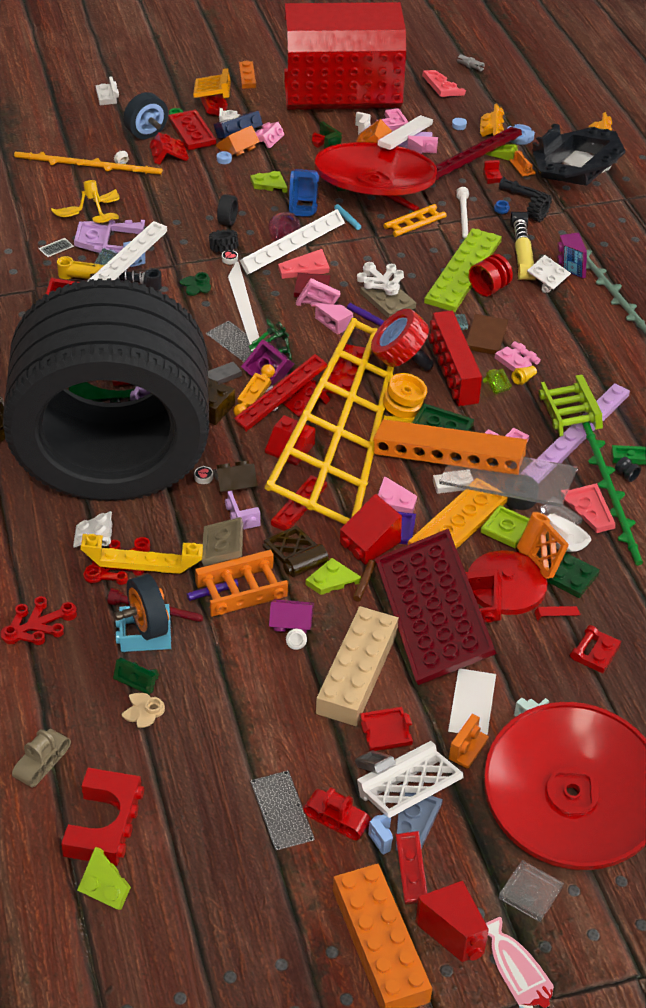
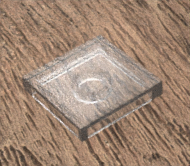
(531, 890)

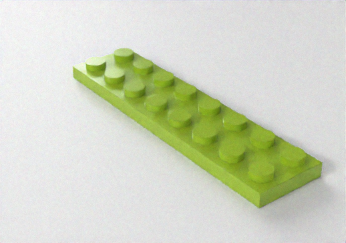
(454, 280)

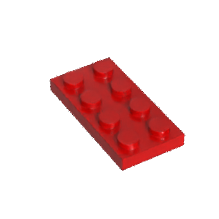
(192, 129)
(344, 370)

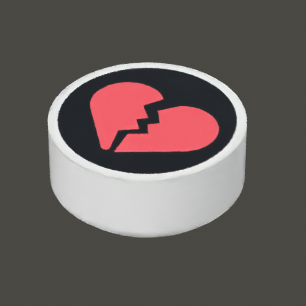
(230, 257)
(203, 475)

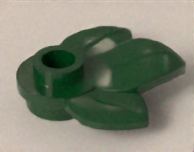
(196, 284)

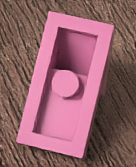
(422, 144)

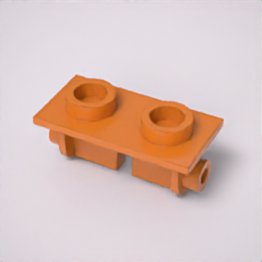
(521, 164)

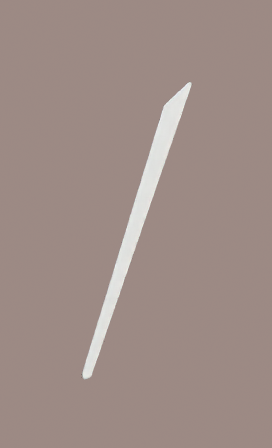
(243, 303)

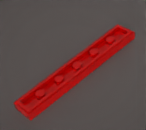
(280, 392)

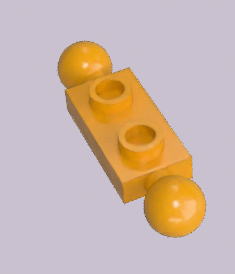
(255, 388)

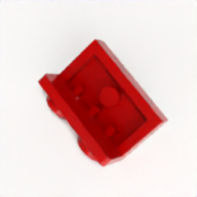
(213, 104)

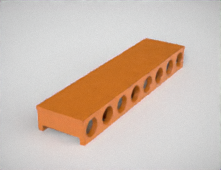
(450, 442)

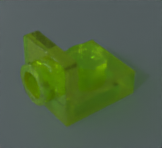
(498, 380)

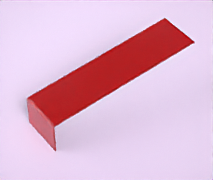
(556, 611)

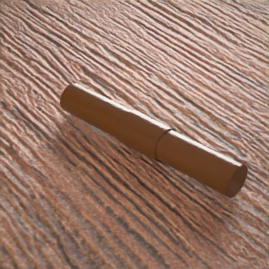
(364, 580)

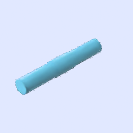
(347, 217)

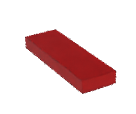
(411, 866)

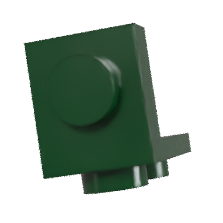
(332, 136)

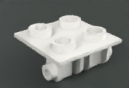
(549, 273)
(99, 526)

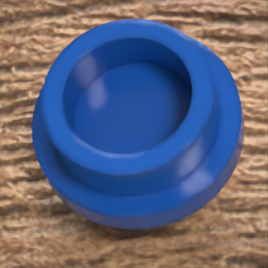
(501, 207)

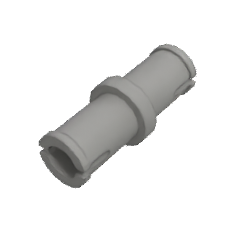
(470, 62)

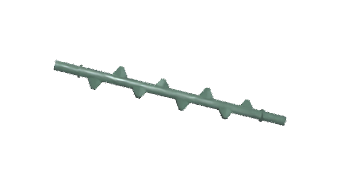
(613, 289)

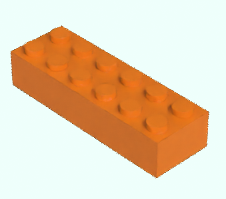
(381, 939)

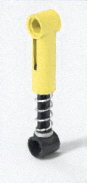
(523, 247)

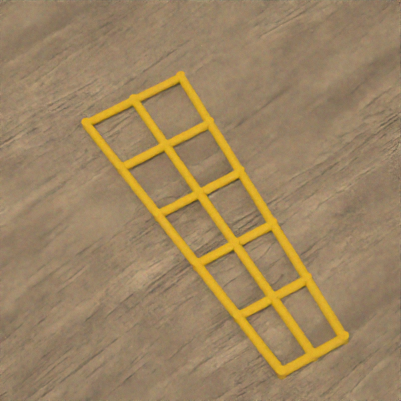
(337, 430)

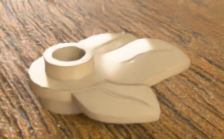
(143, 709)

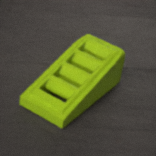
(504, 152)

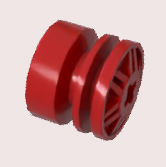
(490, 275)

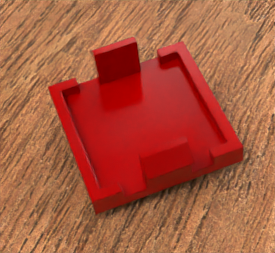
(386, 728)

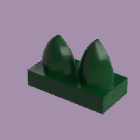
(135, 675)

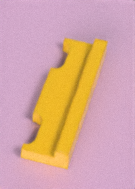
(395, 418)

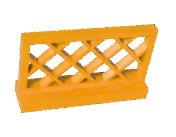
(213, 85)

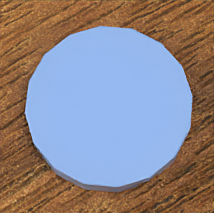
(526, 137)

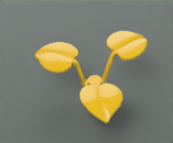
(91, 192)

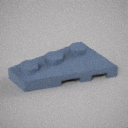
(419, 817)

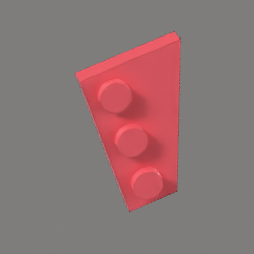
(441, 85)
(591, 506)

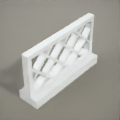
(404, 771)

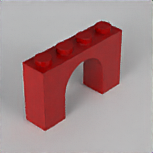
(111, 788)

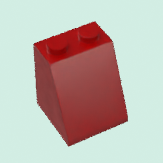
(372, 530)
(453, 921)

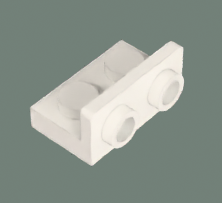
(107, 93)

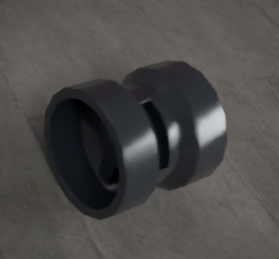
(628, 469)

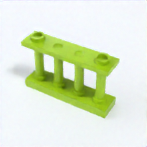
(584, 396)

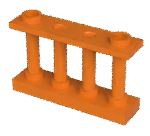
(237, 568)

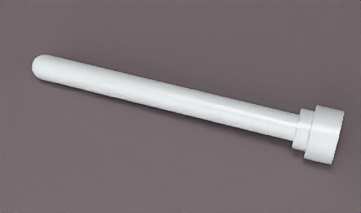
(462, 194)

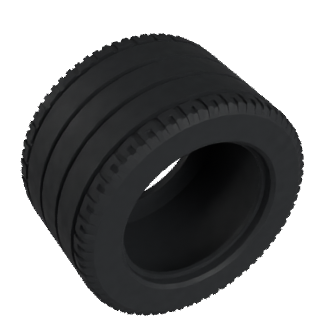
(115, 335)

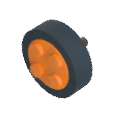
(146, 607)

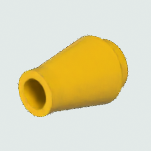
(522, 375)

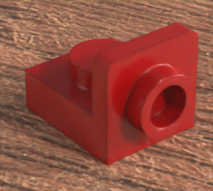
(491, 172)

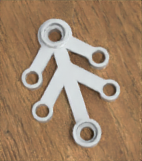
(389, 287)

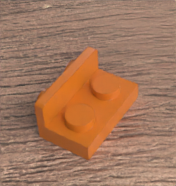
(468, 743)

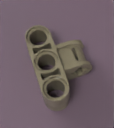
(40, 756)

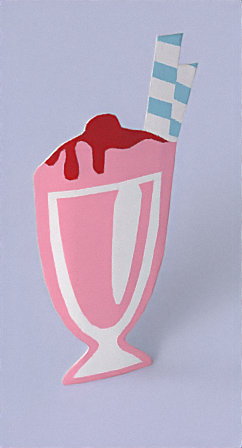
(519, 969)

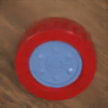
(402, 339)

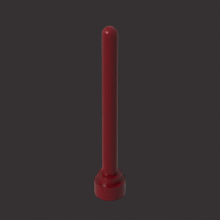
(117, 597)

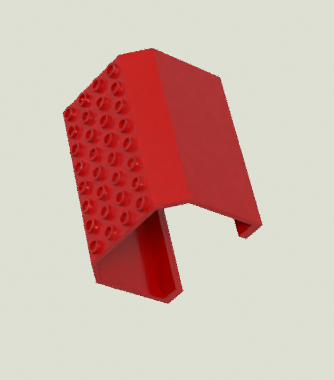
(345, 55)

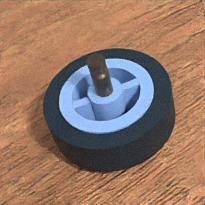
(145, 115)

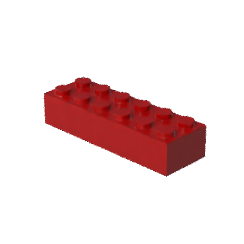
(455, 358)

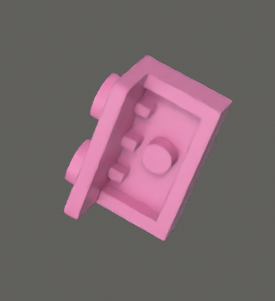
(270, 133)

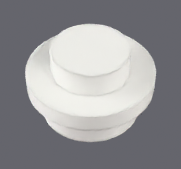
(121, 157)
(296, 639)

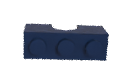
(239, 123)

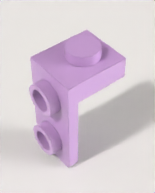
(250, 517)

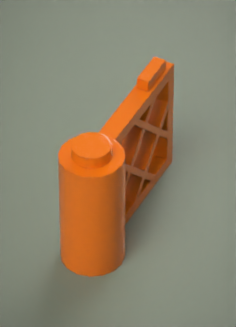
(535, 538)

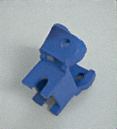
(304, 188)

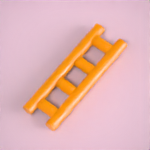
(394, 224)

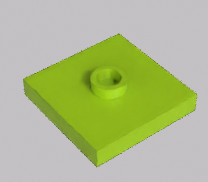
(505, 526)

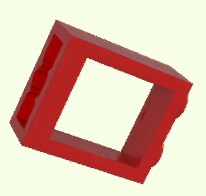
(488, 579)

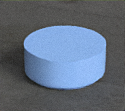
(459, 123)
(224, 157)

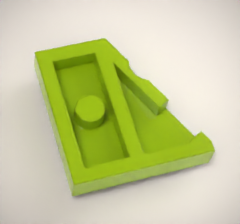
(268, 181)
(331, 577)
(103, 881)

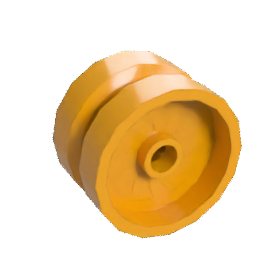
(404, 395)

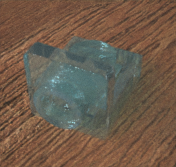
(105, 256)

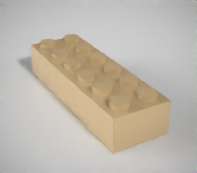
(357, 666)

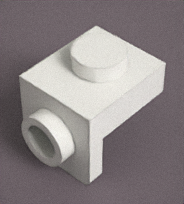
(362, 121)

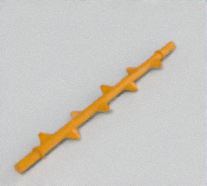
(93, 163)

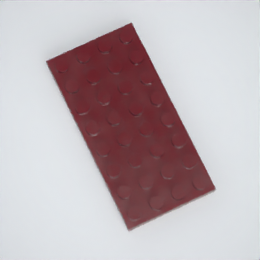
(434, 607)

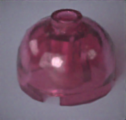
(282, 225)

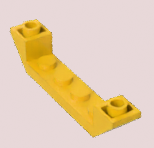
(139, 560)

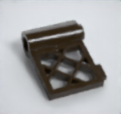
(302, 558)

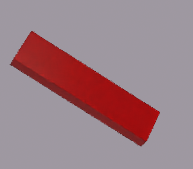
(292, 510)

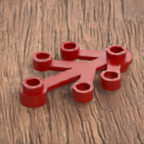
(95, 573)
(13, 633)

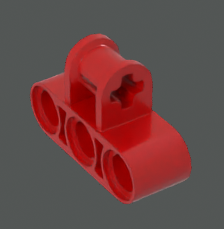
(337, 813)

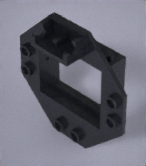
(556, 147)

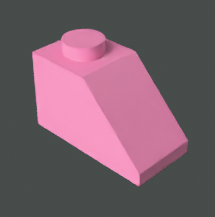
(333, 316)

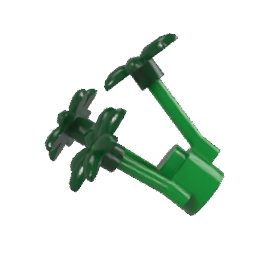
(278, 333)

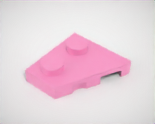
(317, 293)
(397, 496)

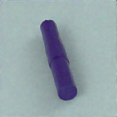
(365, 314)
(204, 592)

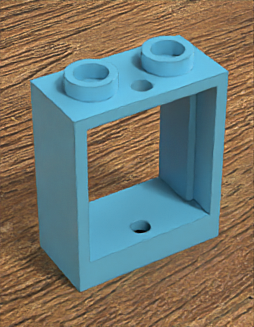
(137, 642)

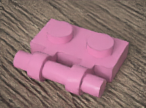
(512, 358)

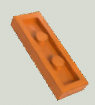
(247, 74)

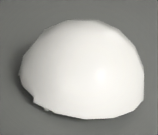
(570, 532)

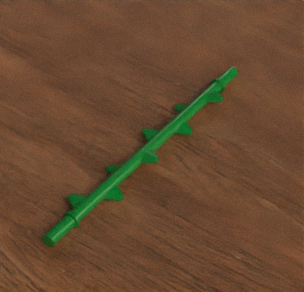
(615, 496)

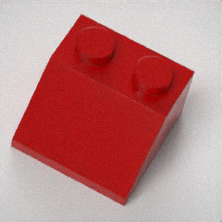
(281, 435)

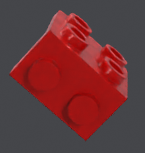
(165, 144)
(299, 399)

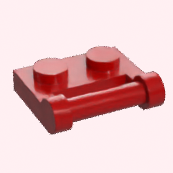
(602, 652)

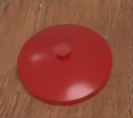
(521, 582)

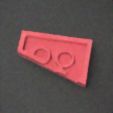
(310, 263)

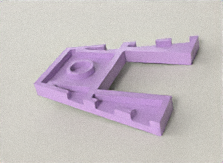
(95, 236)

